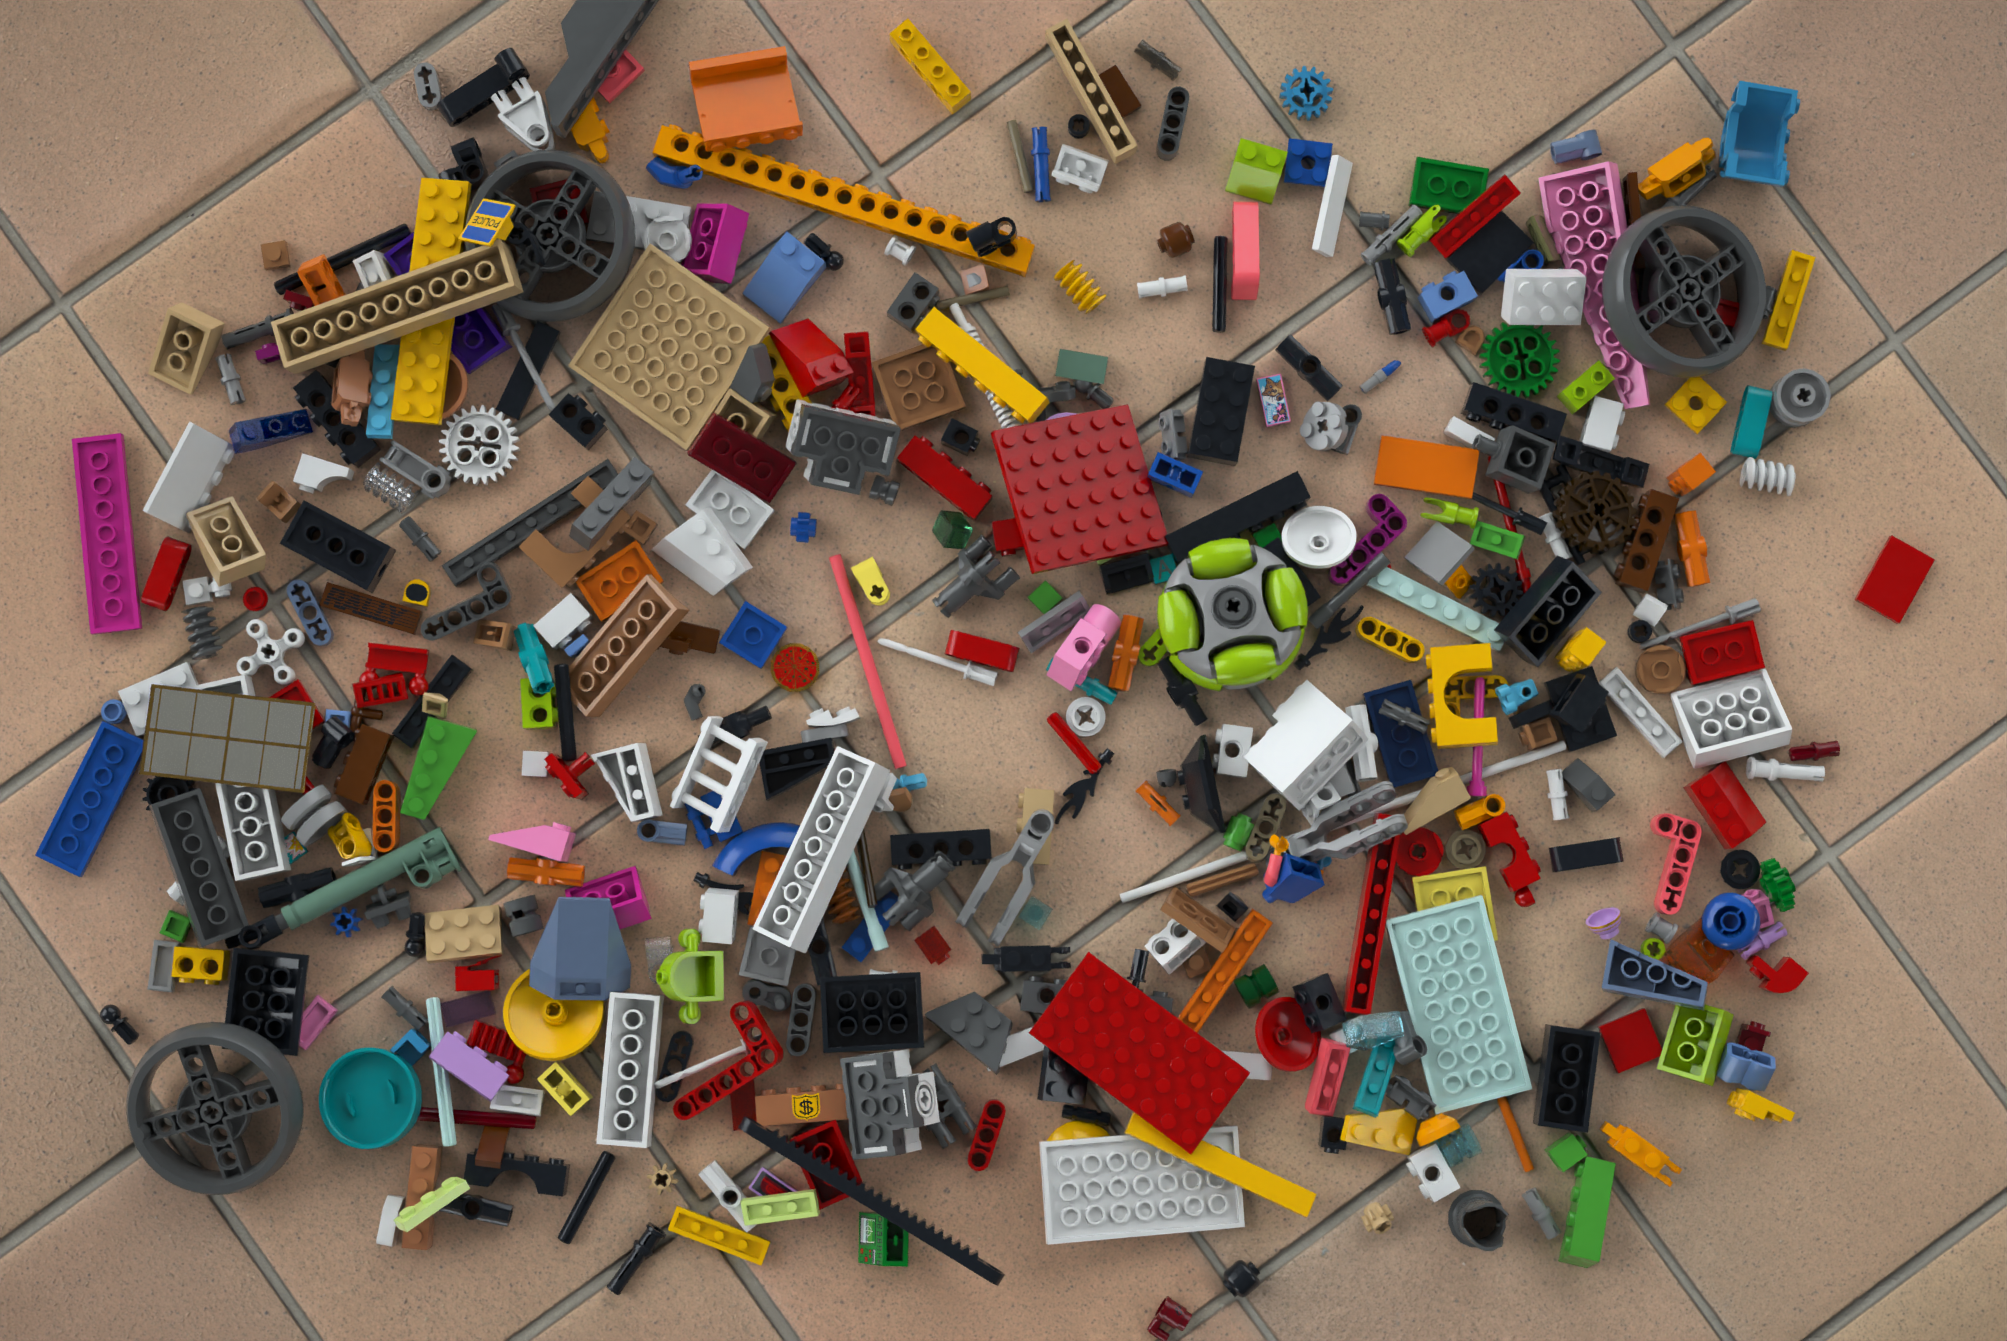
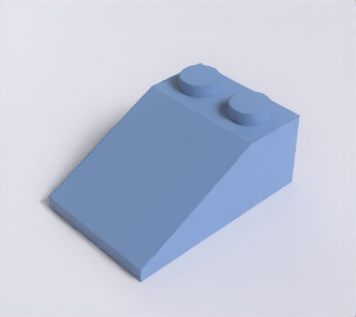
(784, 277)

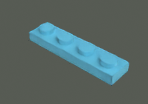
(382, 392)

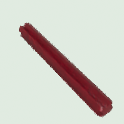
(481, 1118)

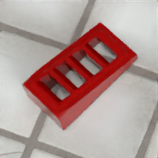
(381, 699)

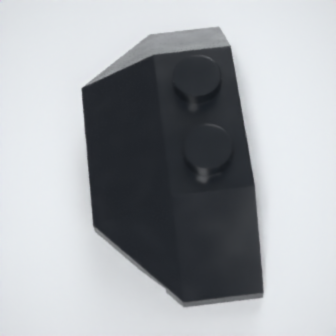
(1200, 786)

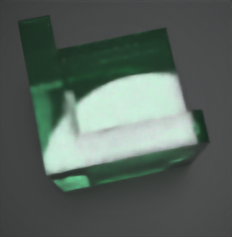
(952, 529)

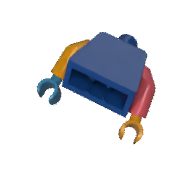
(1290, 876)

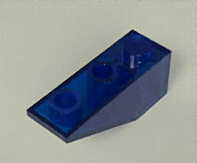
(269, 430)

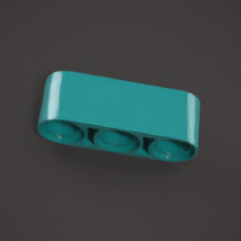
(1751, 422)

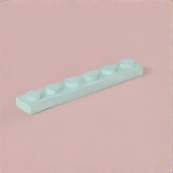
(1437, 607)

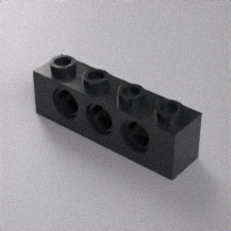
(307, 392)
(1478, 394)
(902, 842)

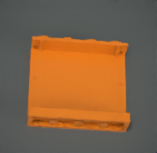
(745, 99)

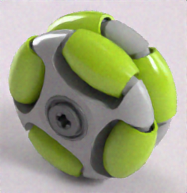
(1237, 599)

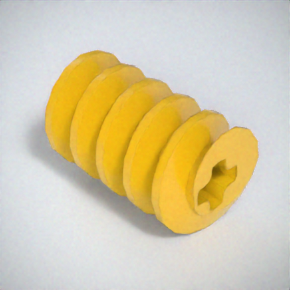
(1079, 287)

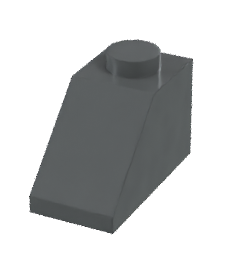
(754, 375)
(1587, 785)

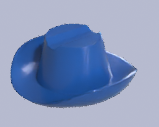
(1730, 921)

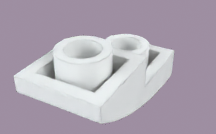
(822, 719)

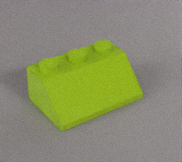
(1695, 1043)

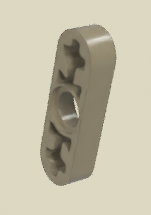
(1265, 847)

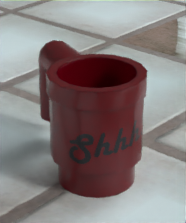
(1171, 1314)

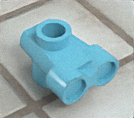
(1512, 695)

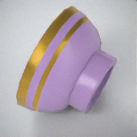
(1605, 922)

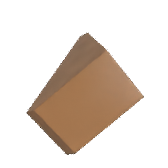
(495, 634)

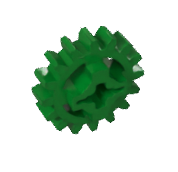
(1777, 885)

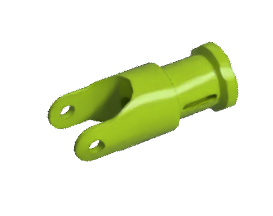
(1421, 231)
(1452, 513)

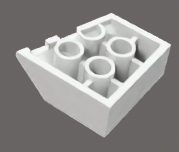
(704, 552)

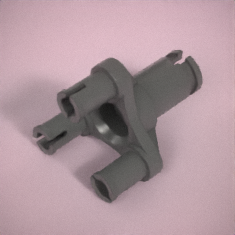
(973, 578)
(913, 890)

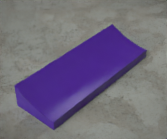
(475, 333)

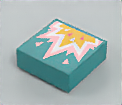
(294, 848)

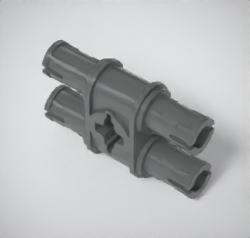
(954, 1108)

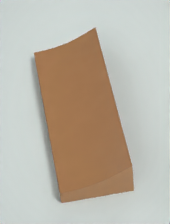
(623, 646)

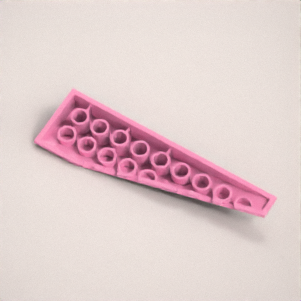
(1586, 219)

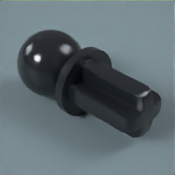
(833, 259)
(414, 945)
(110, 1015)

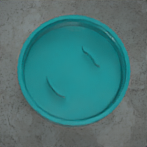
(370, 1098)

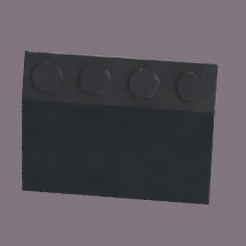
(268, 995)
(872, 1012)

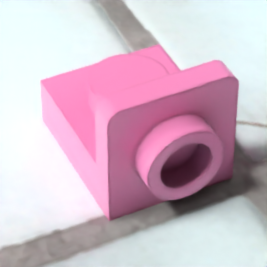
(1763, 906)

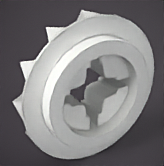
(1097, 715)

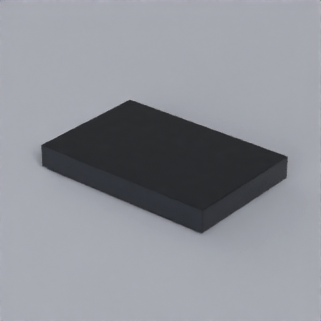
(1490, 251)

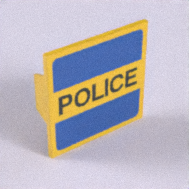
(488, 223)

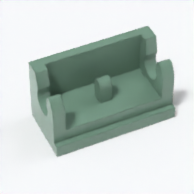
(1081, 366)

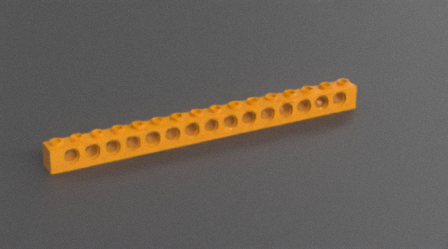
(671, 136)

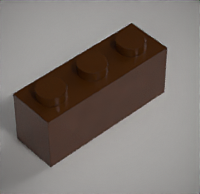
(363, 764)

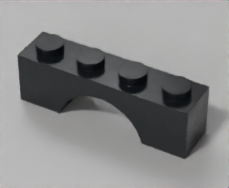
(549, 1176)

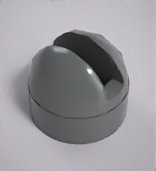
(1166, 777)

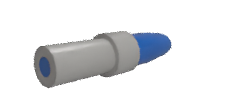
(1379, 376)

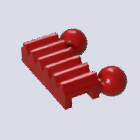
(398, 659)
(498, 1042)

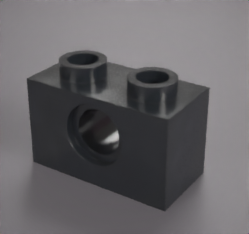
(1330, 1009)

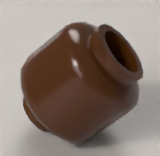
(1175, 239)

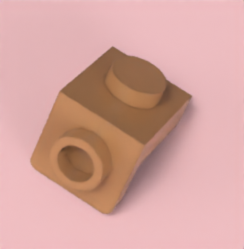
(279, 501)
(1537, 734)

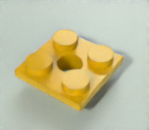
(1710, 402)

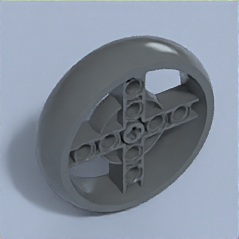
(586, 176)
(1735, 256)
(149, 1127)

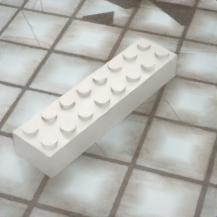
(250, 813)
(821, 849)

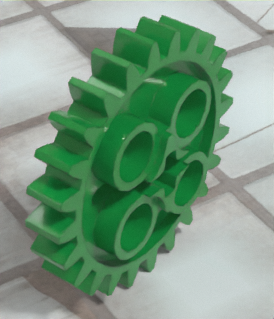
(1541, 355)

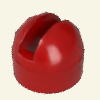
(1524, 897)

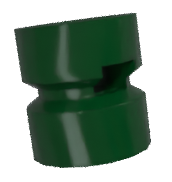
(1256, 986)

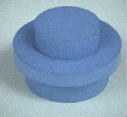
(113, 711)

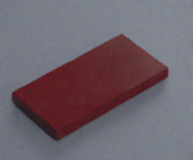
(741, 457)

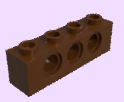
(1664, 507)

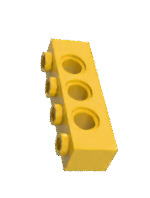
(930, 66)
(782, 399)

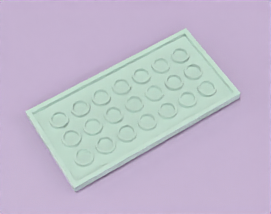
(1458, 1003)

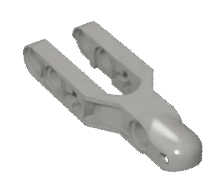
(1312, 842)
(1024, 852)

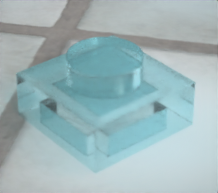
(1035, 913)

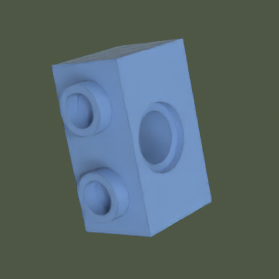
(1436, 306)

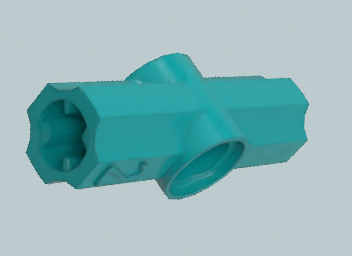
(533, 658)

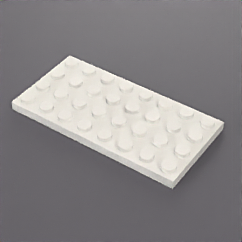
(1133, 1190)

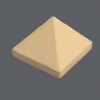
(435, 704)

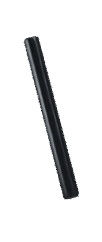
(347, 256)

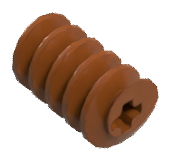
(843, 902)

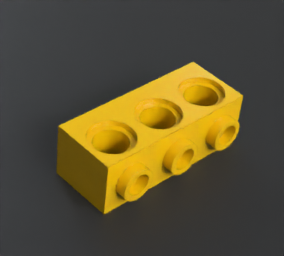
(1580, 650)

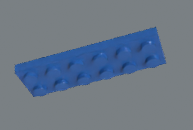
(91, 799)

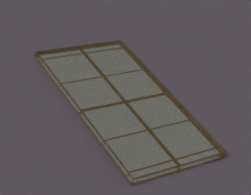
(227, 738)

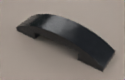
(1588, 459)

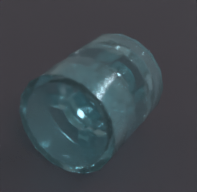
(1459, 1145)

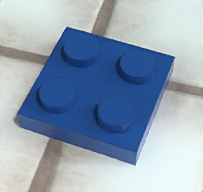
(753, 635)

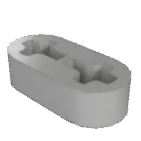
(422, 87)
(833, 732)

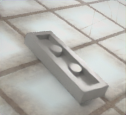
(1054, 622)

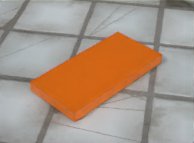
(1426, 467)

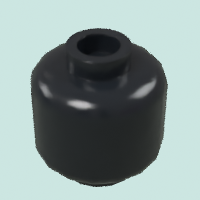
(1241, 1278)

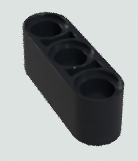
(1586, 854)

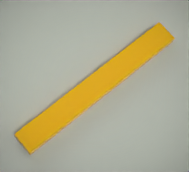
(1228, 1168)

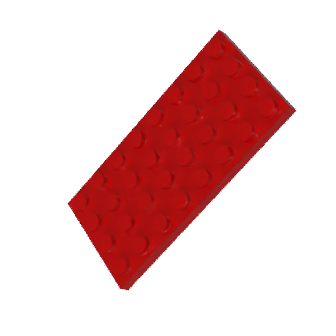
(1139, 1053)

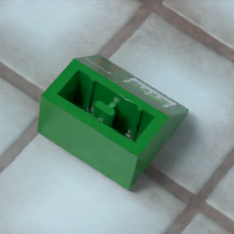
(882, 1241)

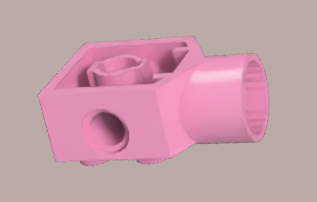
(1083, 646)

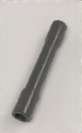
(1370, 571)

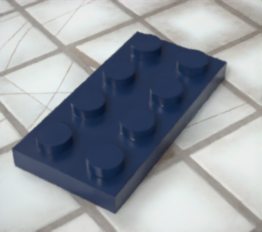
(1403, 750)

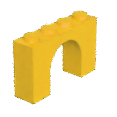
(1447, 664)

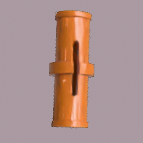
(1145, 791)

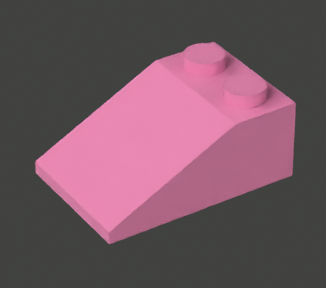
(543, 840)

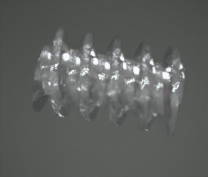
(389, 490)

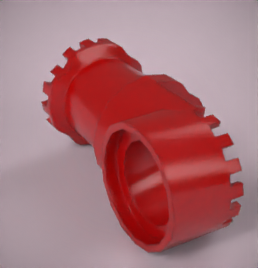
(1445, 327)

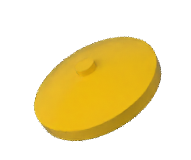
(548, 1026)

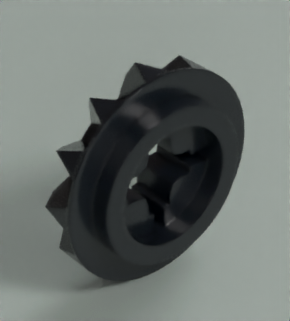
(1751, 870)

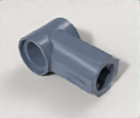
(1583, 146)
(665, 832)

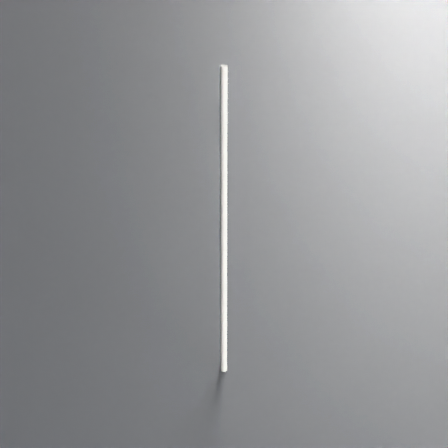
(1396, 803)

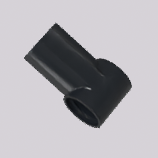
(335, 738)

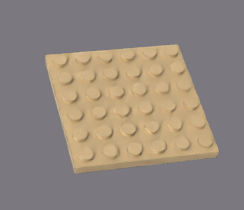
(668, 346)

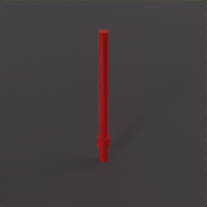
(1523, 572)

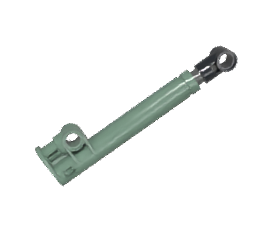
(423, 853)

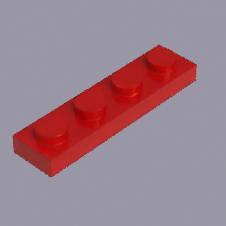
(1475, 216)

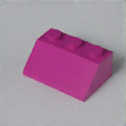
(716, 242)
(625, 894)

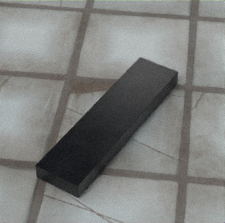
(521, 383)
(446, 683)

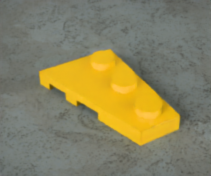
(1389, 1131)

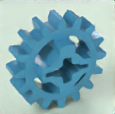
(1315, 91)

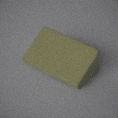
(1542, 239)

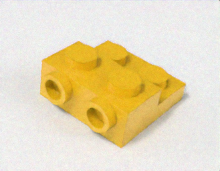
(1752, 1106)

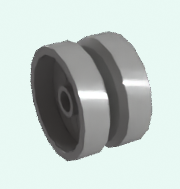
(1813, 394)
(313, 815)

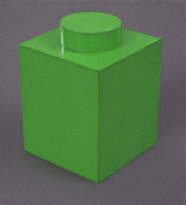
(1566, 1151)

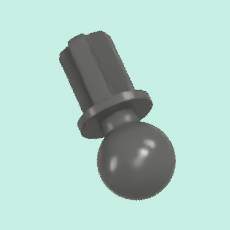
(1094, 392)

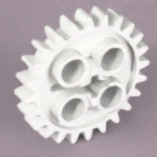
(476, 466)

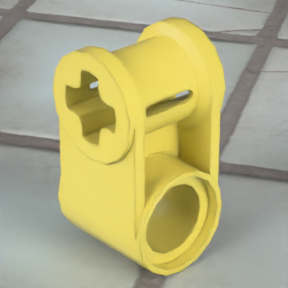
(869, 579)

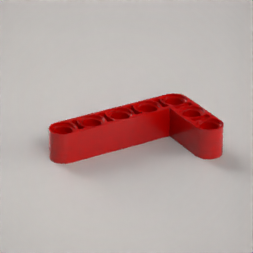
(736, 1071)

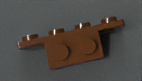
(691, 636)

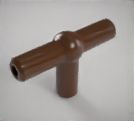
(359, 713)

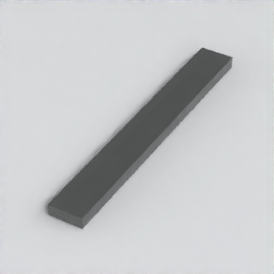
(518, 530)

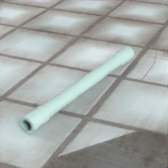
(874, 928)

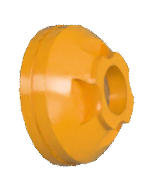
(1435, 1128)

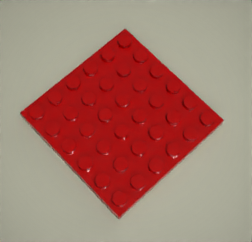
(1079, 488)

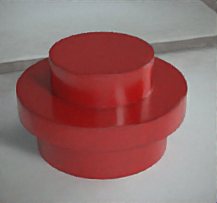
(255, 599)

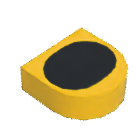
(417, 593)

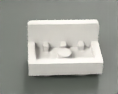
(1079, 169)

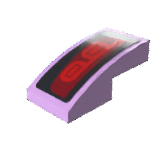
(768, 1184)

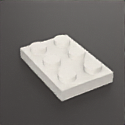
(733, 505)
(136, 697)

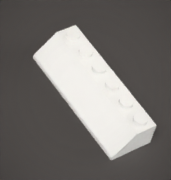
(630, 1069)

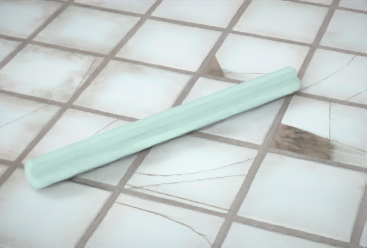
(441, 1075)

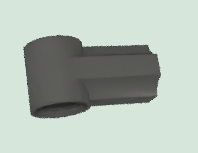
(1352, 427)
(1410, 1046)

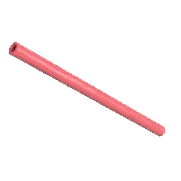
(867, 661)

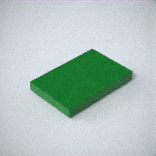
(1446, 184)

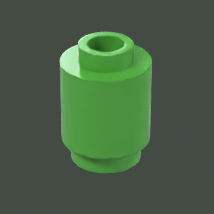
(1238, 832)

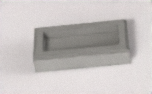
(161, 966)

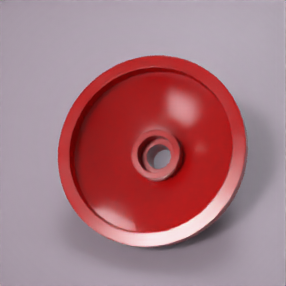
(1296, 1045)

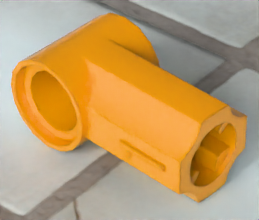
(1477, 811)

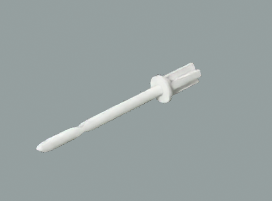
(970, 671)
(706, 1064)

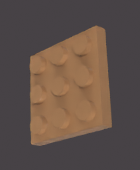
(917, 386)

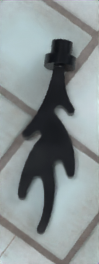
(1333, 636)
(1080, 788)
(743, 898)

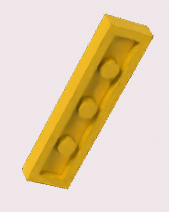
(1788, 300)
(719, 1235)

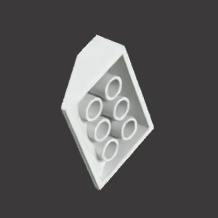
(189, 476)
(1731, 718)

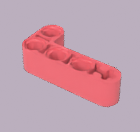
(1245, 251)
(1672, 865)

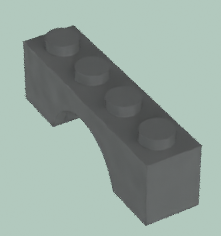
(601, 512)

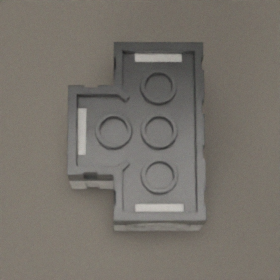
(841, 445)
(886, 1103)

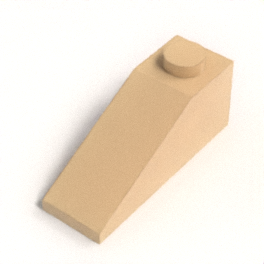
(1436, 798)

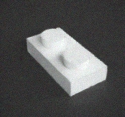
(518, 1100)

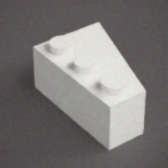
(632, 780)

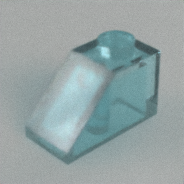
(1372, 1030)

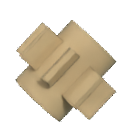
(662, 1185)
(1377, 1218)

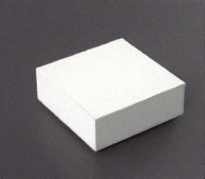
(1650, 609)
(534, 764)

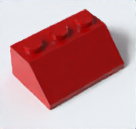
(1725, 805)
(829, 1143)

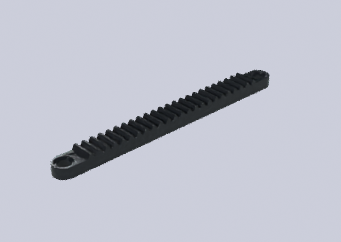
(872, 1201)

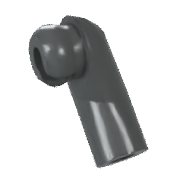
(693, 699)

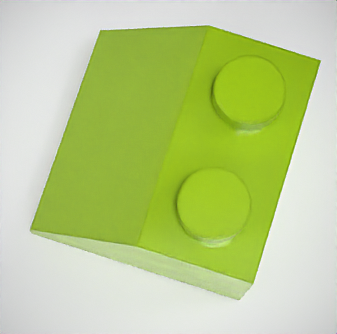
(1256, 171)

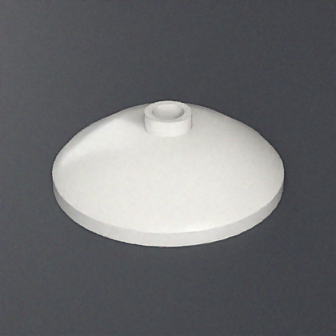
(1322, 528)

